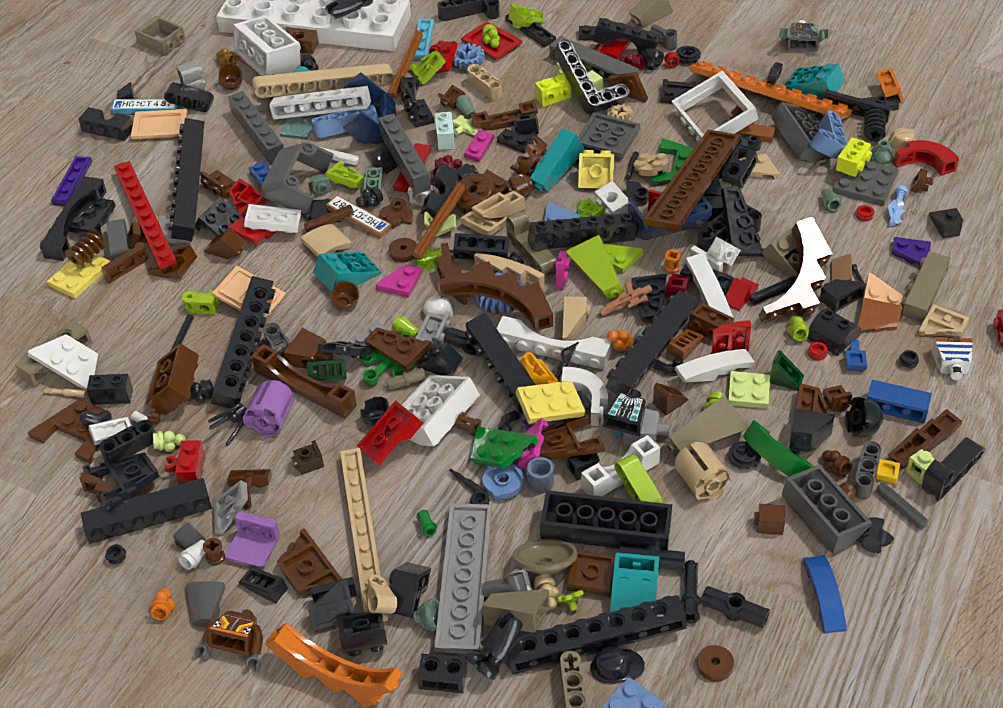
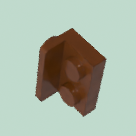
(217, 183)
(706, 319)

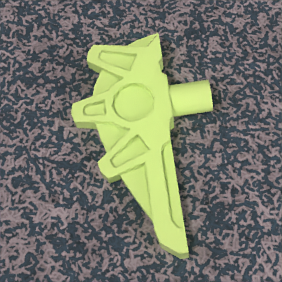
(465, 126)

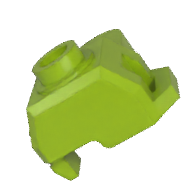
(524, 16)

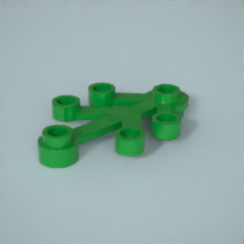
(371, 376)

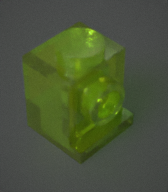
(589, 208)

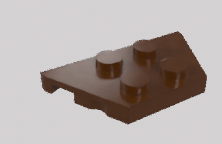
(306, 565)

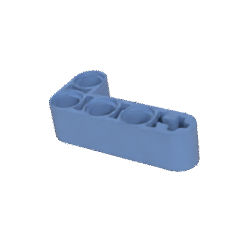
(333, 123)
(830, 136)

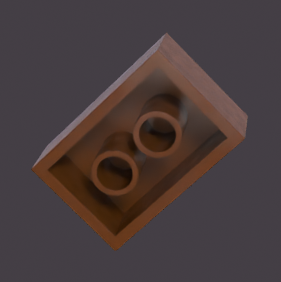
(173, 379)

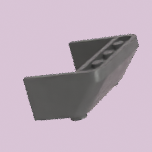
(283, 187)

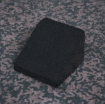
(126, 92)
(187, 536)

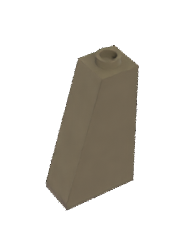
(709, 426)

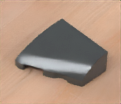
(204, 601)

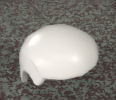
(438, 306)

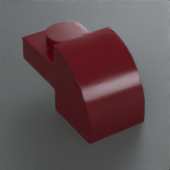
(675, 283)

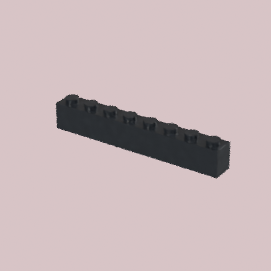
(652, 343)

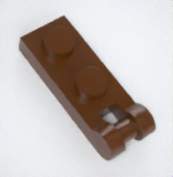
(125, 262)

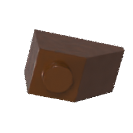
(226, 244)

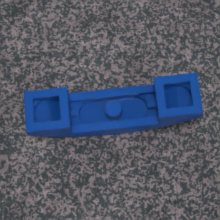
(827, 593)

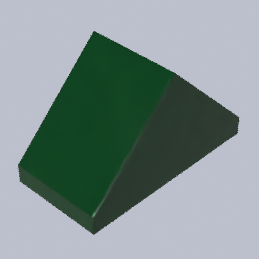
(785, 372)

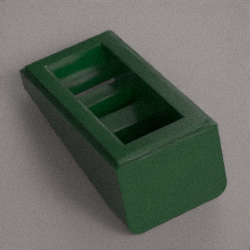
(343, 371)

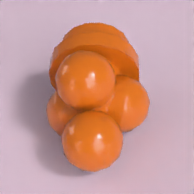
(620, 340)
(162, 604)

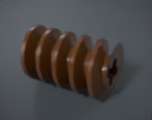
(85, 248)

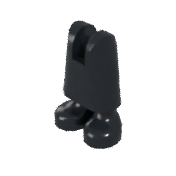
(341, 8)
(496, 645)

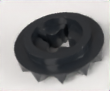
(693, 52)
(738, 450)

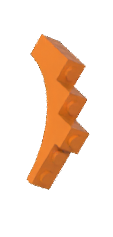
(337, 674)

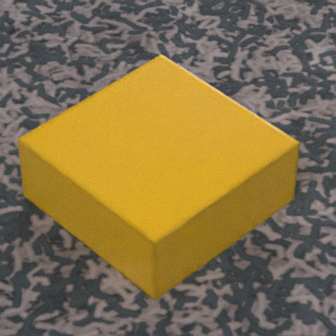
(888, 471)

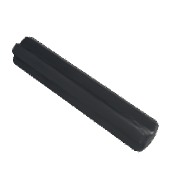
(772, 290)

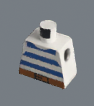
(952, 355)

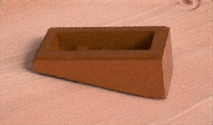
(682, 353)

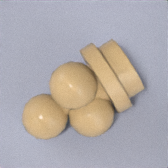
(546, 582)

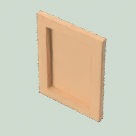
(157, 123)
(234, 288)

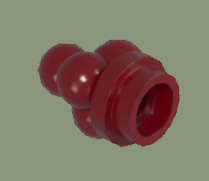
(633, 60)
(448, 161)

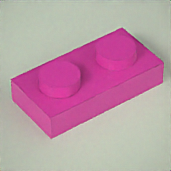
(479, 145)

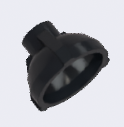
(652, 58)

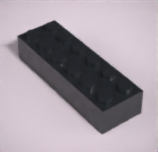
(604, 520)

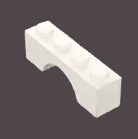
(602, 480)

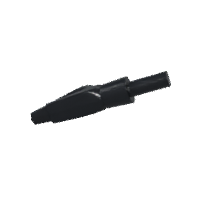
(565, 359)

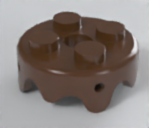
(535, 152)
(484, 189)

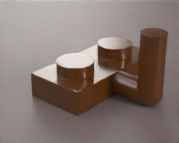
(255, 478)

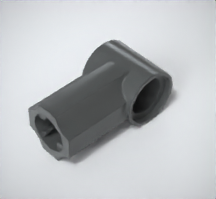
(667, 36)
(510, 583)

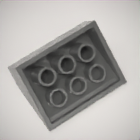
(798, 128)

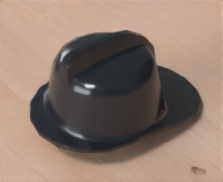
(617, 665)

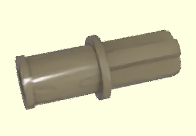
(405, 379)

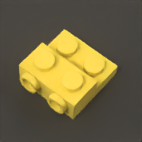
(595, 169)

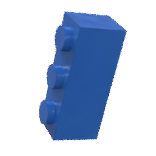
(900, 400)

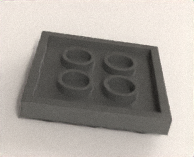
(609, 133)
(869, 185)

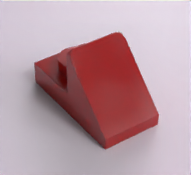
(740, 292)

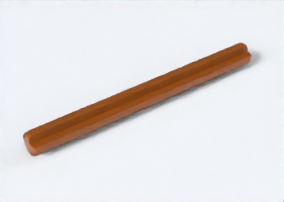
(405, 63)
(438, 221)

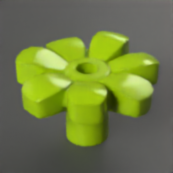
(570, 599)

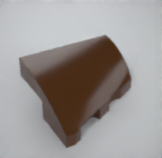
(184, 257)

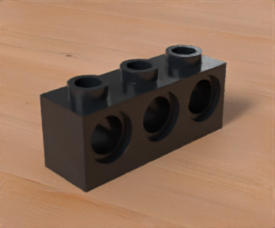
(469, 244)

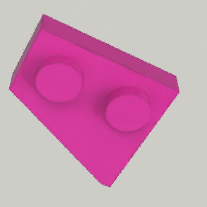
(562, 265)
(401, 281)
(533, 451)

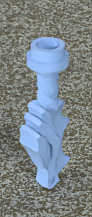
(895, 208)

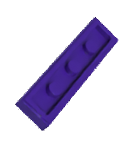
(71, 179)

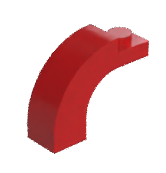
(927, 152)

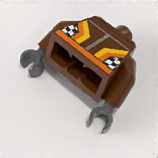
(233, 633)

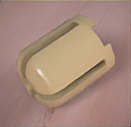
(702, 471)

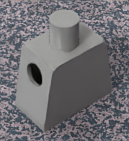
(650, 427)

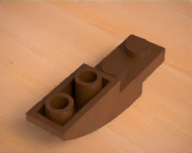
(448, 268)

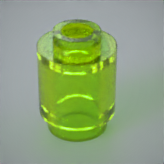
(429, 258)

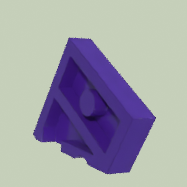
(910, 249)

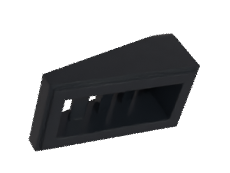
(272, 592)

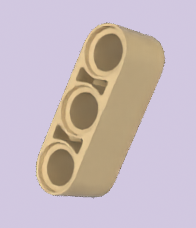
(484, 82)

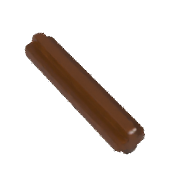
(329, 218)

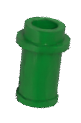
(428, 527)

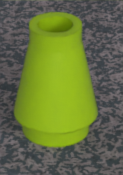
(403, 325)

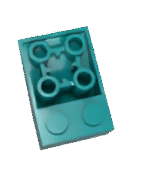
(816, 79)
(345, 267)
(634, 580)

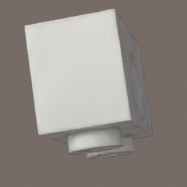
(612, 198)

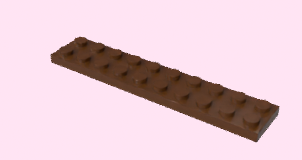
(691, 180)

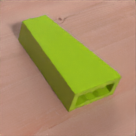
(597, 266)

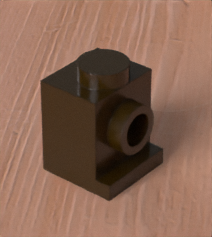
(307, 458)

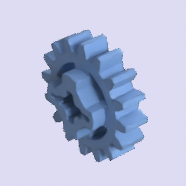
(468, 55)

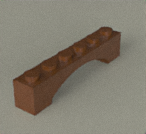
(335, 398)

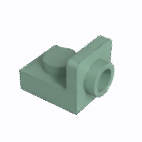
(320, 184)

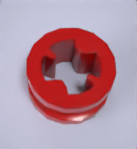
(668, 57)

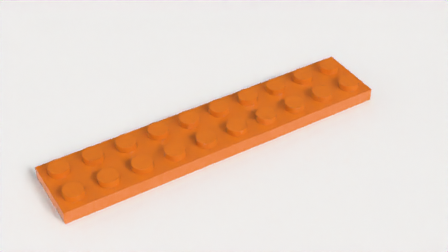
(778, 92)

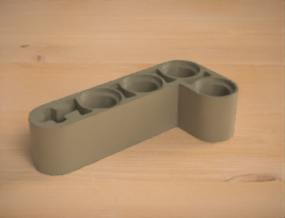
(517, 229)
(575, 694)

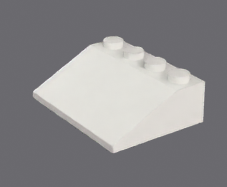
(438, 404)

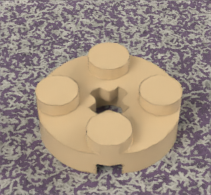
(650, 164)

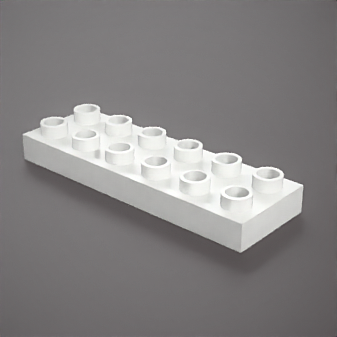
(371, 27)

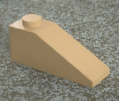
(574, 316)

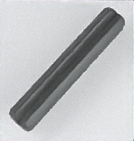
(902, 505)

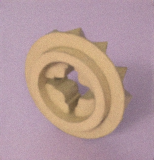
(626, 112)

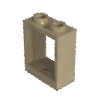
(157, 24)

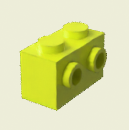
(552, 90)
(853, 157)

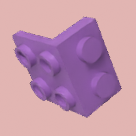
(253, 540)

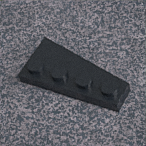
(739, 223)

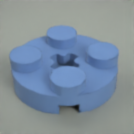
(506, 489)

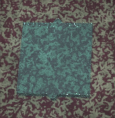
(297, 128)

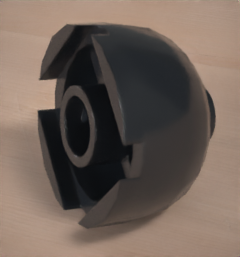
(864, 417)

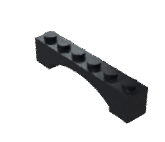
(84, 196)

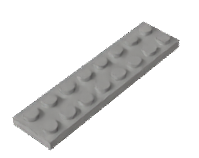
(463, 578)

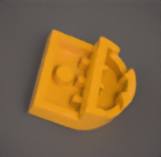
(537, 369)

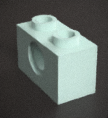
(444, 130)

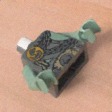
(803, 36)

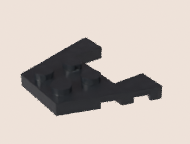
(129, 474)

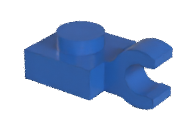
(855, 358)

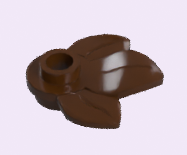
(396, 214)

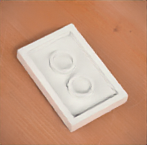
(272, 218)

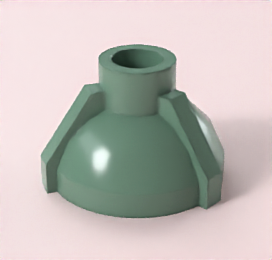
(882, 153)
(428, 614)

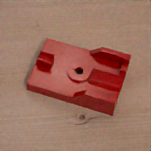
(397, 423)

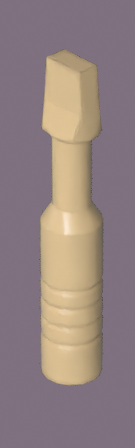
(67, 392)

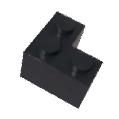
(407, 585)

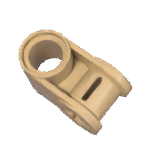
(379, 596)

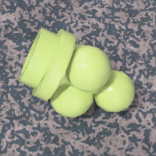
(167, 440)

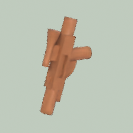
(627, 298)

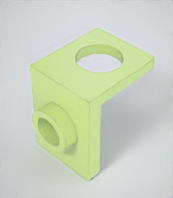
(449, 224)

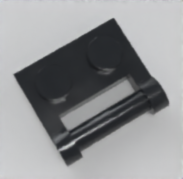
(670, 92)

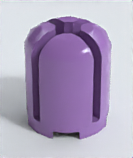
(269, 408)

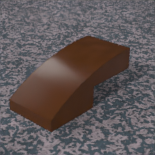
(94, 485)

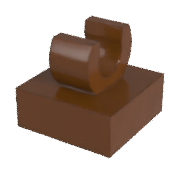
(920, 181)
(135, 235)

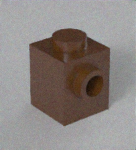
(770, 519)

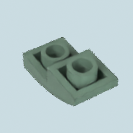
(373, 178)

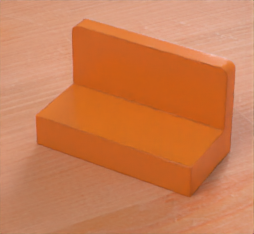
(889, 83)

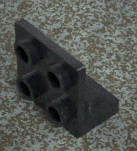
(417, 109)
(218, 217)

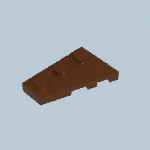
(397, 348)

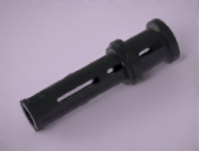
(690, 599)

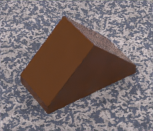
(667, 398)

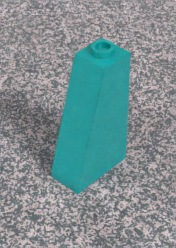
(557, 160)

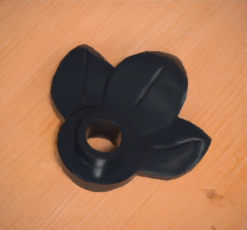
(636, 192)
(875, 536)

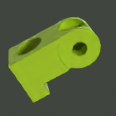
(200, 302)

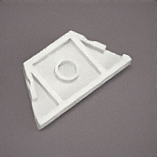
(67, 359)

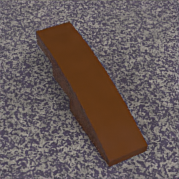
(926, 438)

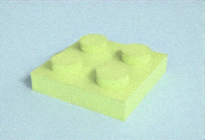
(749, 389)

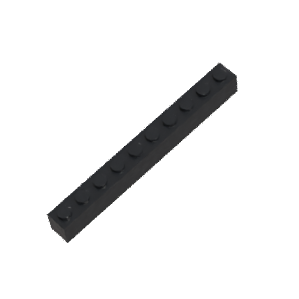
(187, 180)

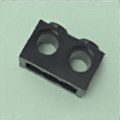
(743, 167)
(441, 678)

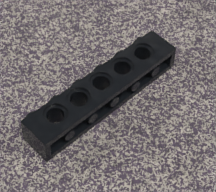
(574, 231)

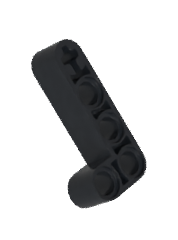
(456, 9)
(718, 229)
(944, 475)

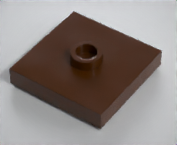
(591, 573)

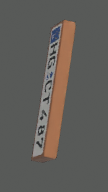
(361, 217)

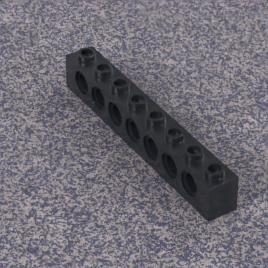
(239, 352)
(588, 643)

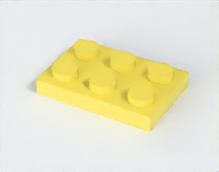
(75, 279)
(550, 401)

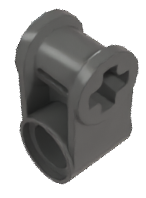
(275, 337)

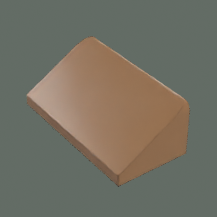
(842, 268)

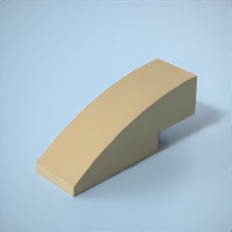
(500, 205)

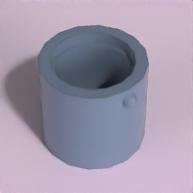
(540, 475)

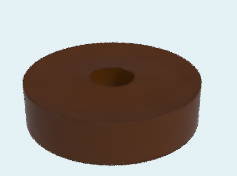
(402, 250)
(715, 654)

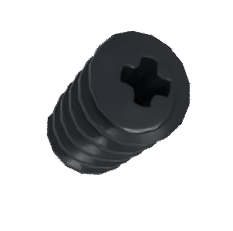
(874, 123)

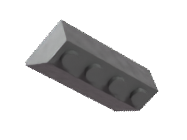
(825, 508)

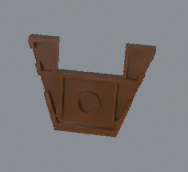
(69, 423)
(562, 442)

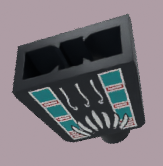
(626, 413)

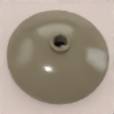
(545, 556)

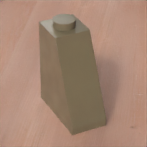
(649, 11)
(527, 606)

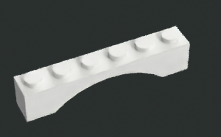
(589, 352)

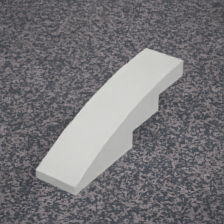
(707, 283)
(712, 365)

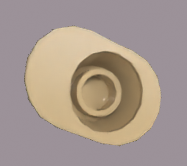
(899, 138)

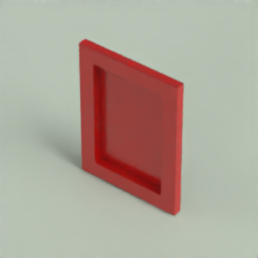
(506, 43)

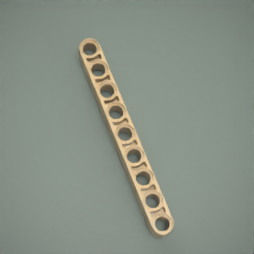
(318, 80)

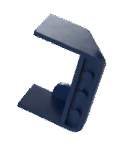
(362, 126)
(696, 219)

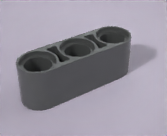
(117, 238)
(867, 469)

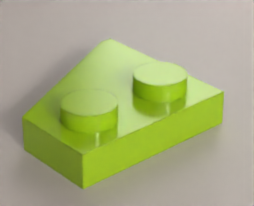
(428, 66)
(345, 176)
(623, 256)

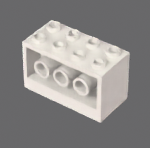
(266, 46)

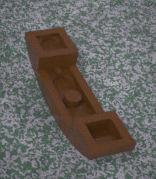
(504, 119)

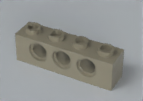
(35, 372)

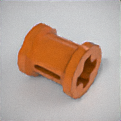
(672, 262)

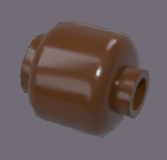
(520, 183)

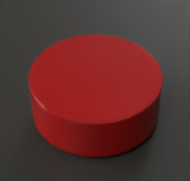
(865, 213)
(817, 351)

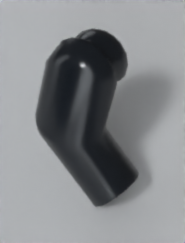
(667, 368)
(91, 418)
(507, 419)

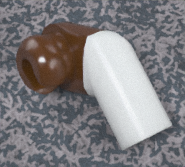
(154, 416)

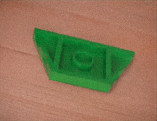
(499, 447)

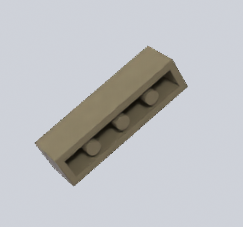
(926, 286)

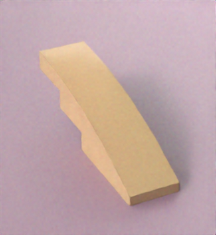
(524, 273)

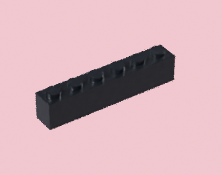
(498, 357)
(146, 511)

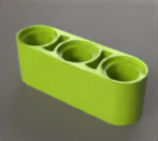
(637, 480)

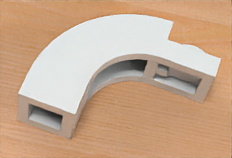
(591, 387)

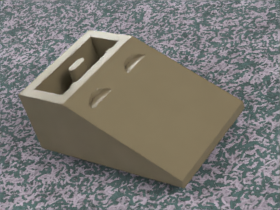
(784, 254)

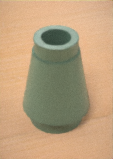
(465, 105)
(831, 200)

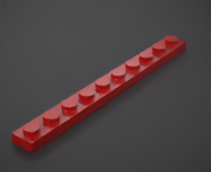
(145, 215)

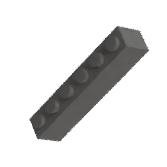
(596, 61)
(255, 126)
(404, 154)

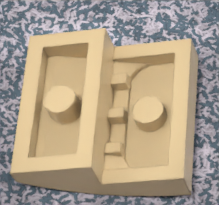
(325, 240)

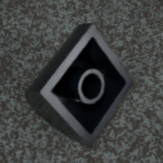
(833, 331)
(362, 632)

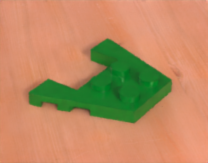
(681, 152)

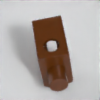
(305, 349)

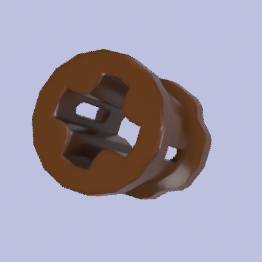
(461, 422)
(213, 551)

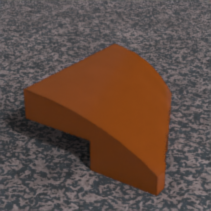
(879, 315)

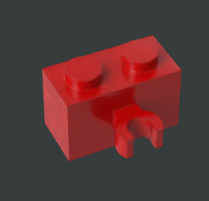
(189, 461)

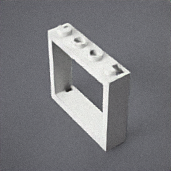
(704, 90)

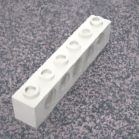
(320, 102)

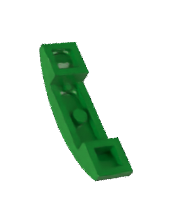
(773, 451)

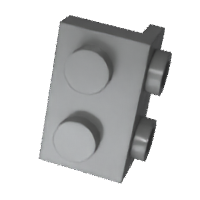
(434, 328)

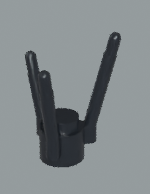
(235, 414)

